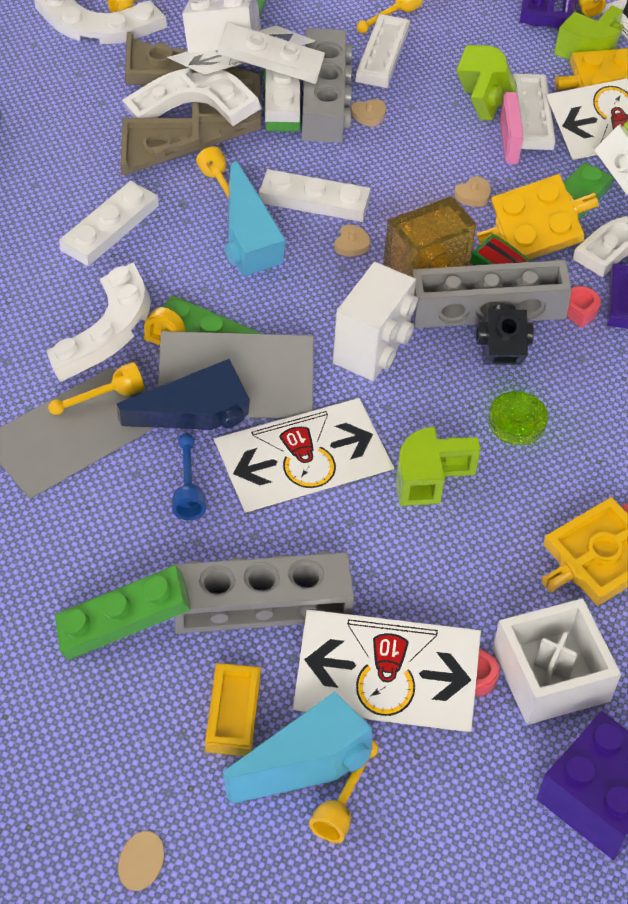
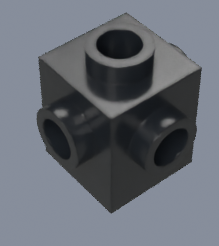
(504, 335)

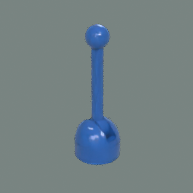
(184, 497)

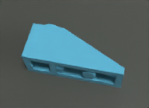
(252, 234)
(303, 754)

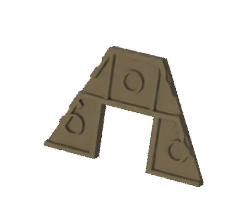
(163, 139)

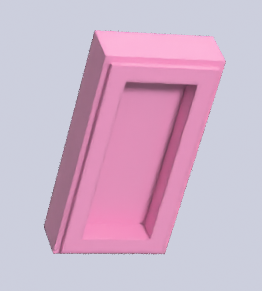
(511, 128)

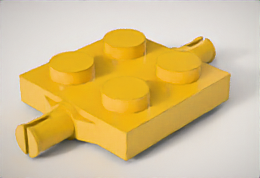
(594, 68)
(539, 217)
(591, 552)

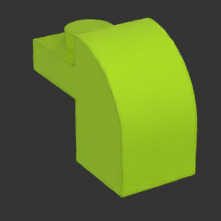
(586, 34)
(487, 76)
(428, 460)

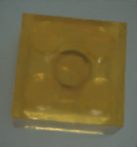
(430, 238)

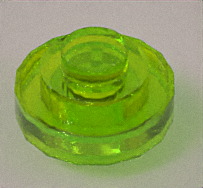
(518, 418)

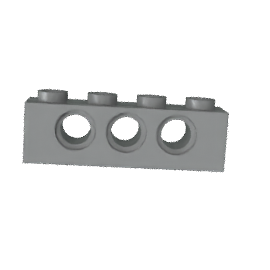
(325, 101)
(466, 292)
(280, 605)

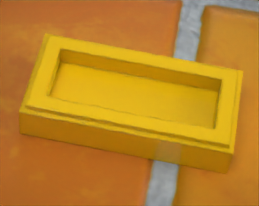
(233, 709)

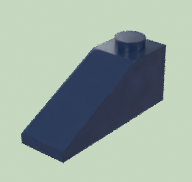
(196, 401)

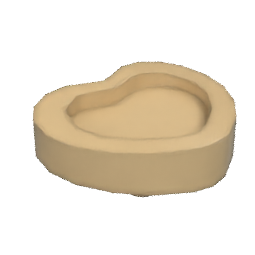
(369, 113)
(474, 192)
(352, 241)

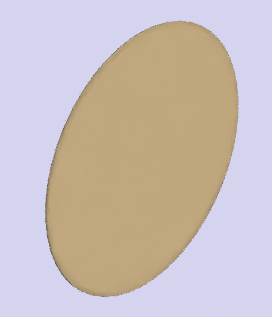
(141, 861)

